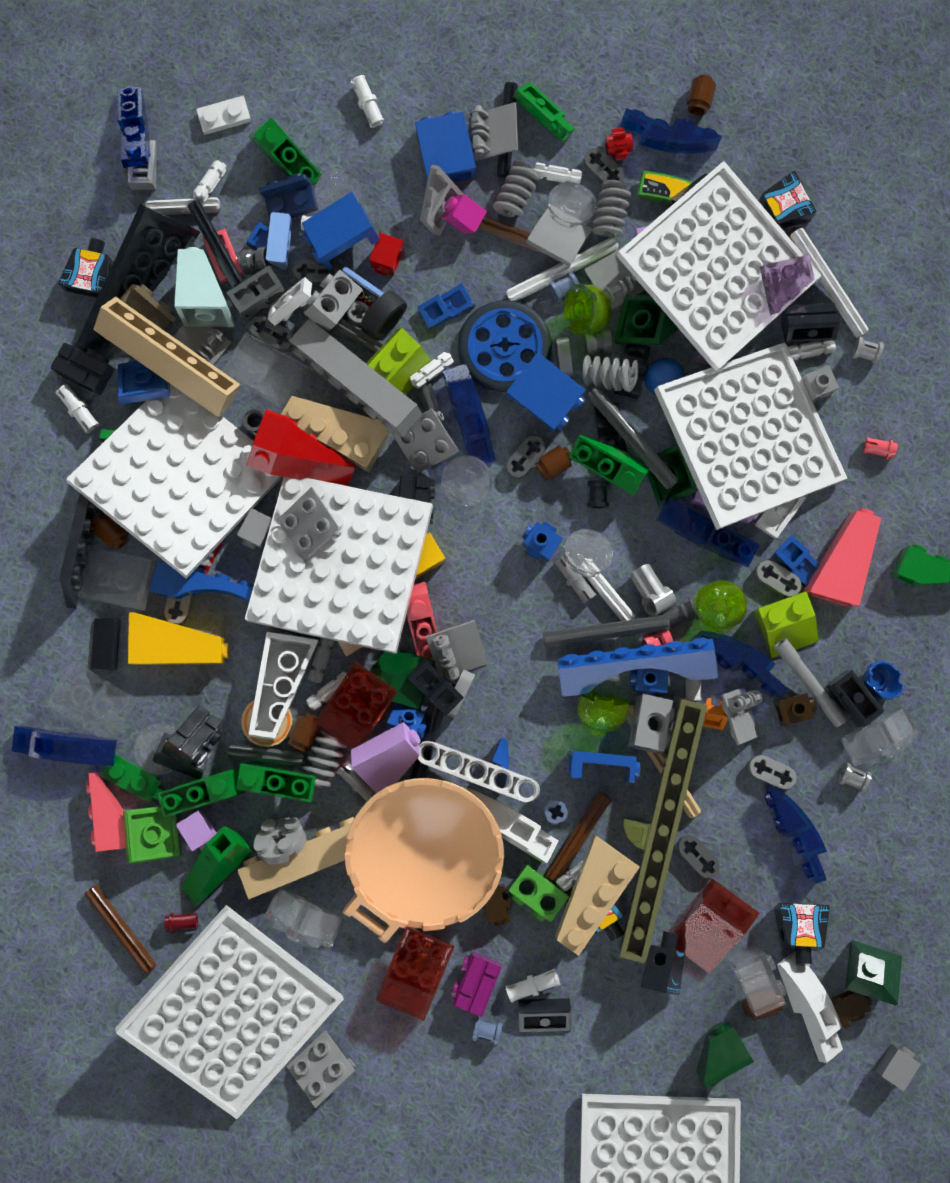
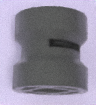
(254, 261)
(598, 342)

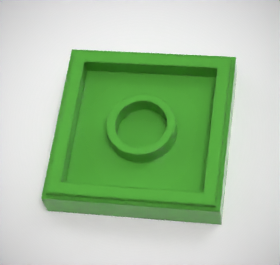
(150, 835)

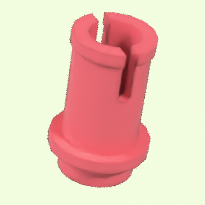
(880, 447)

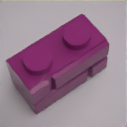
(476, 984)

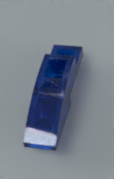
(133, 127)
(680, 138)
(469, 413)
(702, 532)
(733, 653)
(64, 747)
(794, 822)

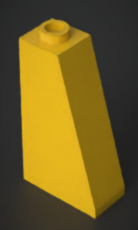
(166, 643)

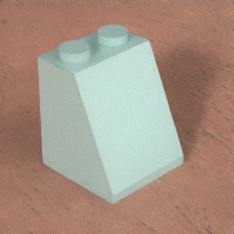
(198, 292)

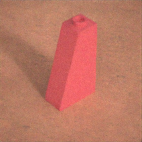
(846, 561)

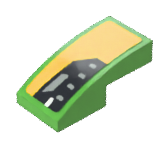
(659, 186)

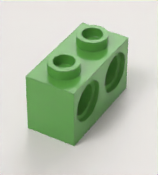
(542, 888)

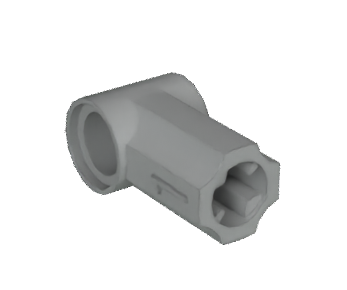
(655, 597)

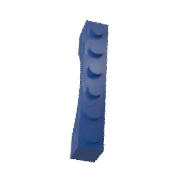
(171, 584)
(690, 659)

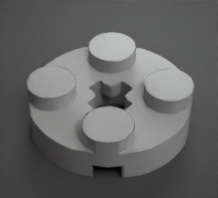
(291, 835)

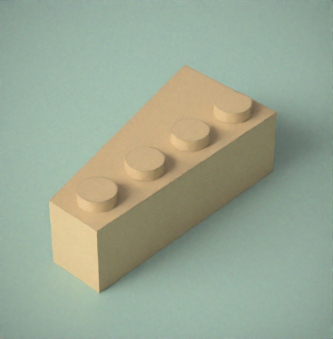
(349, 434)
(595, 891)

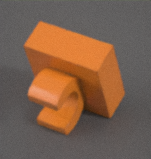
(715, 716)

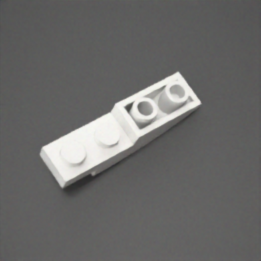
(520, 830)
(812, 1001)

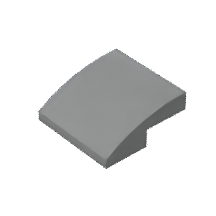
(557, 240)

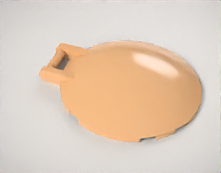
(422, 857)

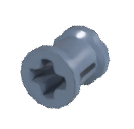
(562, 287)
(552, 803)
(486, 1031)

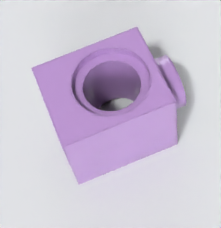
(196, 830)

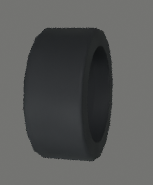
(383, 314)

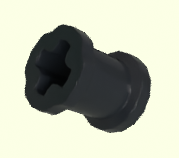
(598, 494)

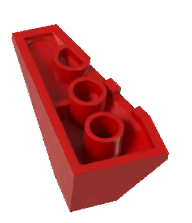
(292, 453)

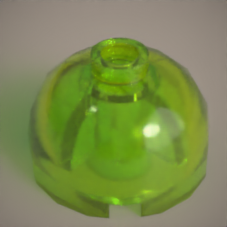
(587, 309)
(721, 605)
(601, 712)

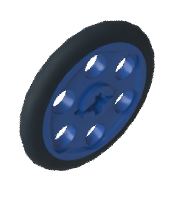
(485, 318)

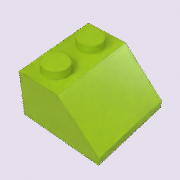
(399, 360)
(788, 619)

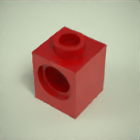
(386, 254)

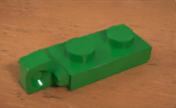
(544, 111)
(133, 779)

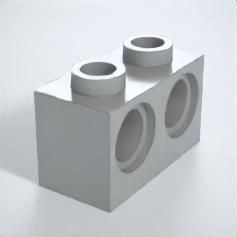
(335, 303)

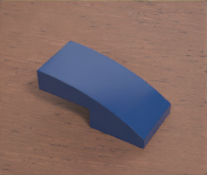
(446, 307)
(797, 559)
(502, 757)

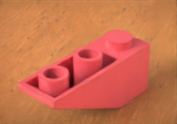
(421, 619)
(106, 815)

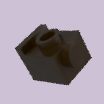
(786, 711)
(497, 907)
(851, 1006)

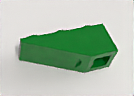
(282, 150)
(610, 463)
(920, 568)
(276, 782)
(199, 793)
(216, 861)

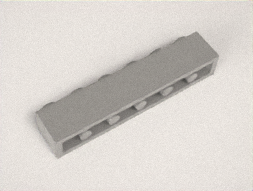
(355, 377)

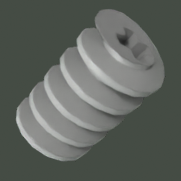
(516, 189)
(610, 210)
(609, 375)
(325, 759)

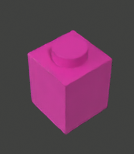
(463, 213)

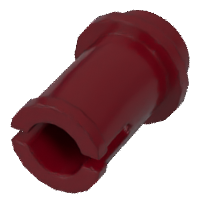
(181, 922)

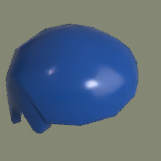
(662, 372)
(883, 680)

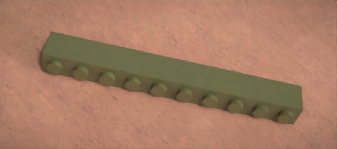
(662, 830)

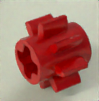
(619, 144)

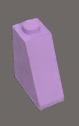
(386, 756)

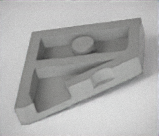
(437, 192)

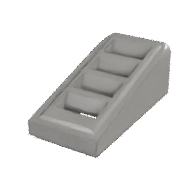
(148, 182)

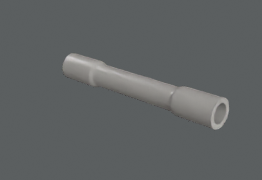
(827, 704)

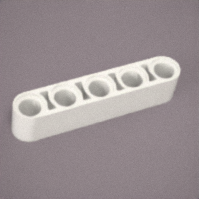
(491, 772)

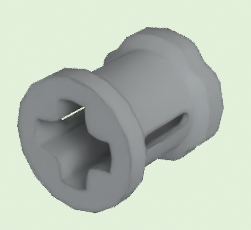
(867, 350)
(854, 777)

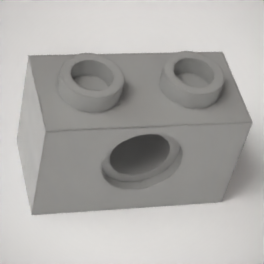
(641, 735)

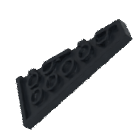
(142, 259)
(76, 552)

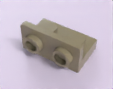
(141, 301)

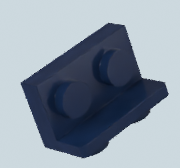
(290, 196)

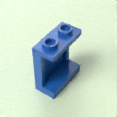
(446, 144)
(338, 229)
(546, 392)
(576, 760)

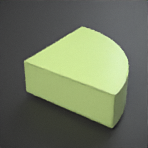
(636, 832)

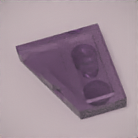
(785, 280)

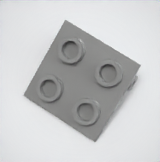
(493, 131)
(614, 279)
(204, 341)
(426, 441)
(309, 524)
(457, 650)
(738, 706)
(321, 1068)

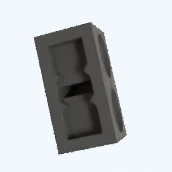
(256, 293)

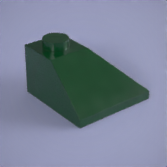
(643, 322)
(676, 463)
(394, 671)
(873, 972)
(722, 1054)

